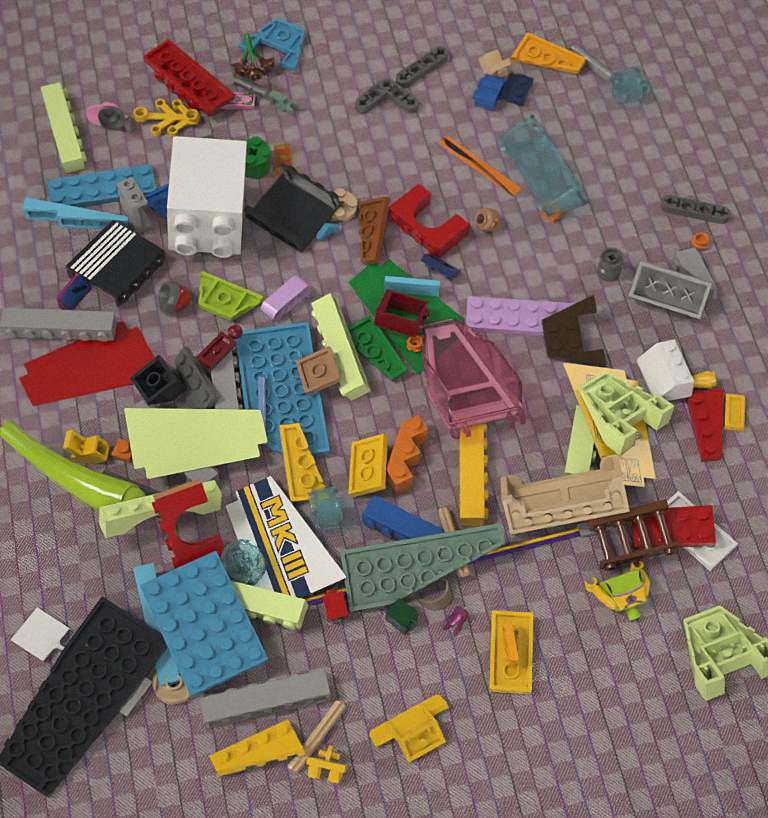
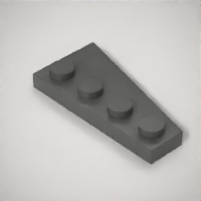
(200, 391)

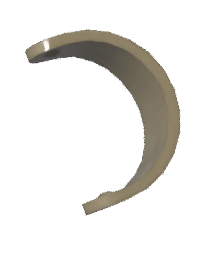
(442, 602)

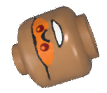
(487, 219)

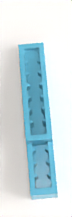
(70, 216)
(165, 665)

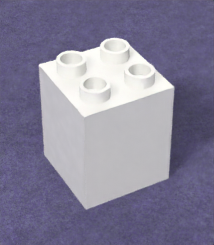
(206, 196)

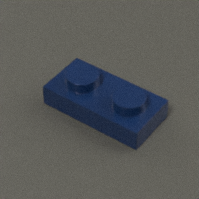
(446, 269)

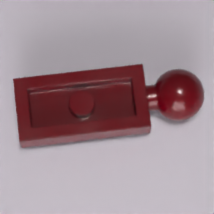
(219, 347)

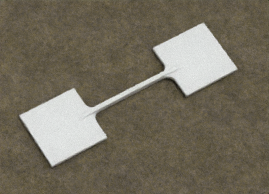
(43, 634)

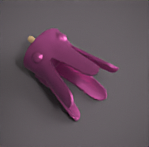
(460, 615)

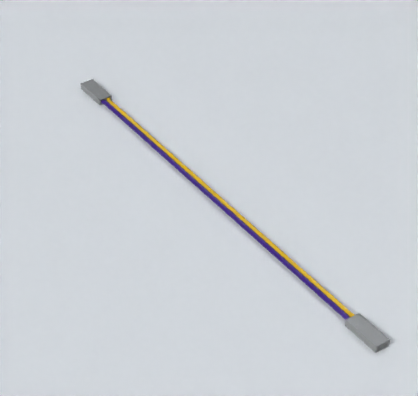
(583, 531)

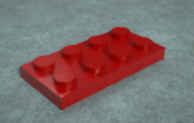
(688, 525)

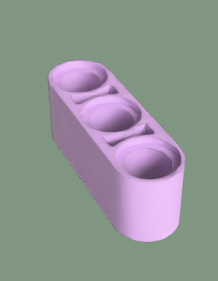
(286, 298)

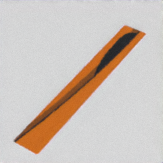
(479, 165)

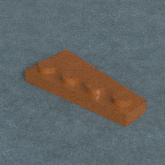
(373, 222)

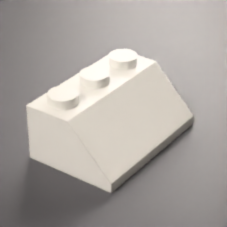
(666, 371)

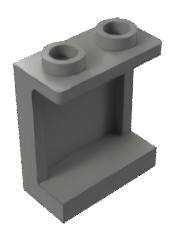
(131, 203)

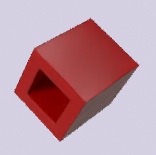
(334, 605)

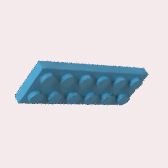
(98, 186)

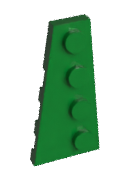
(376, 348)

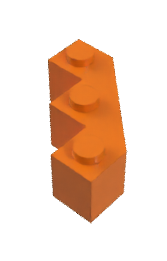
(406, 454)

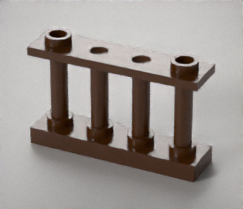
(638, 515)

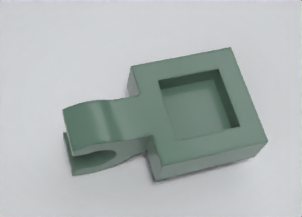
(280, 102)

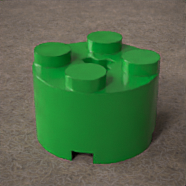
(257, 158)

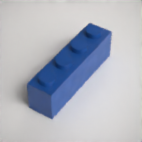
(396, 522)

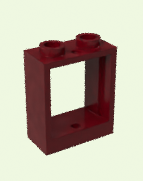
(404, 303)

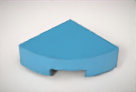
(326, 230)

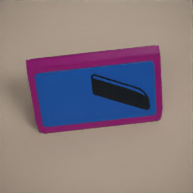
(73, 293)

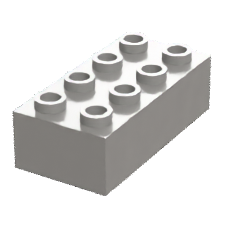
(670, 289)

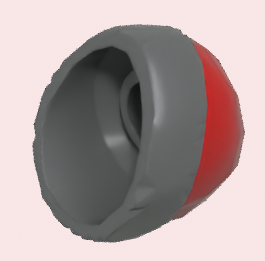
(173, 297)

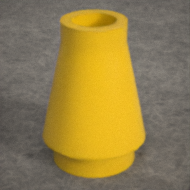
(704, 380)

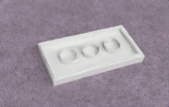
(707, 555)

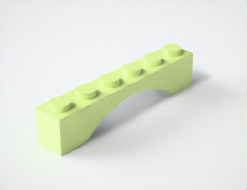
(123, 516)

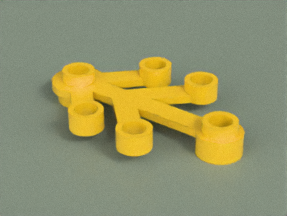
(188, 117)

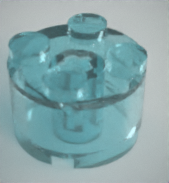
(628, 85)
(326, 507)
(244, 562)

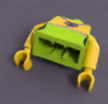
(623, 591)

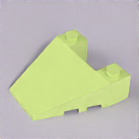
(619, 407)
(722, 645)

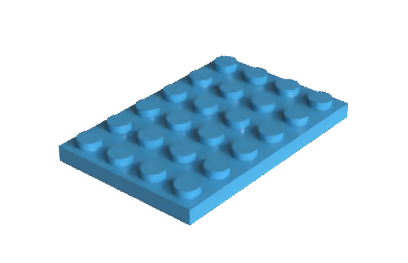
(203, 624)

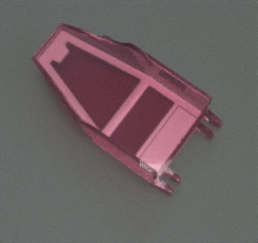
(468, 378)

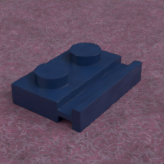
(516, 89)

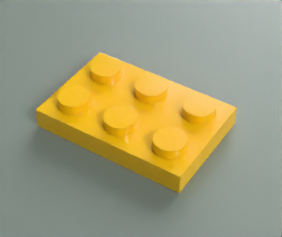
(368, 465)

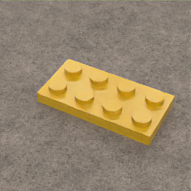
(502, 677)

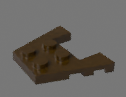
(564, 337)

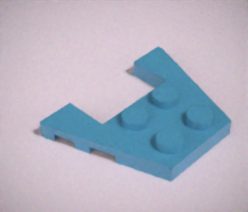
(282, 37)

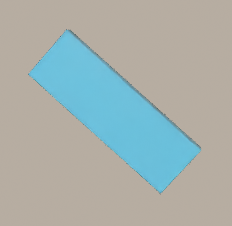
(412, 286)

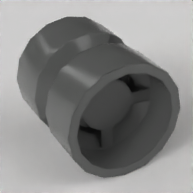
(610, 264)

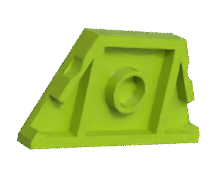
(225, 297)

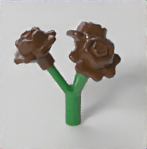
(254, 72)

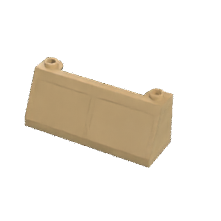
(564, 498)

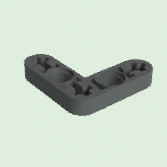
(386, 92)

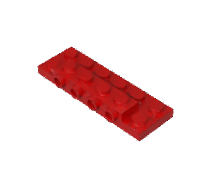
(187, 78)

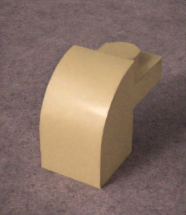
(493, 64)

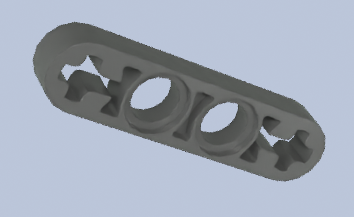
(424, 69)
(695, 209)

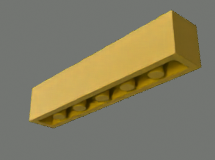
(473, 476)

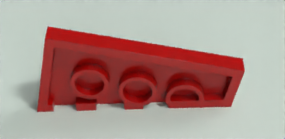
(707, 422)

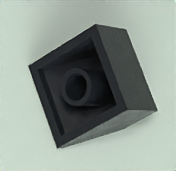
(158, 382)

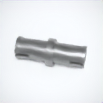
(250, 86)

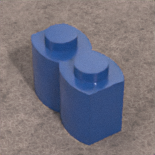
(488, 91)

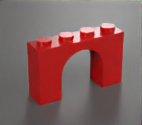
(435, 240)
(170, 506)

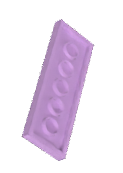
(509, 315)

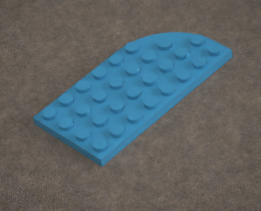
(273, 355)

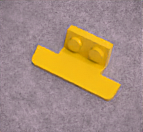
(413, 729)

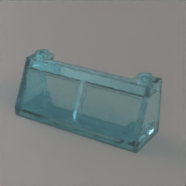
(542, 167)

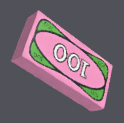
(242, 101)

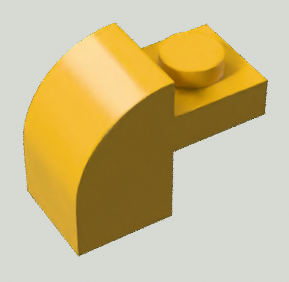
(86, 450)

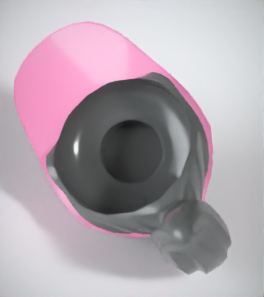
(109, 116)

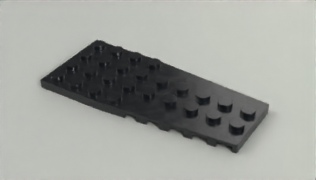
(81, 695)

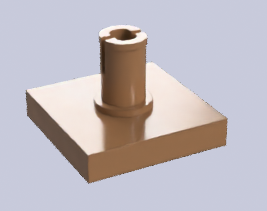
(318, 371)

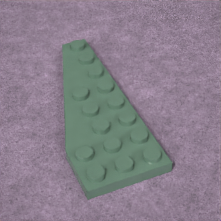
(397, 569)

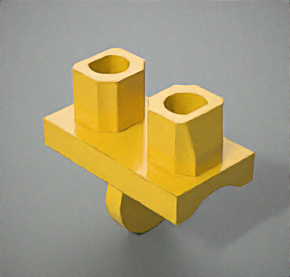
(336, 769)

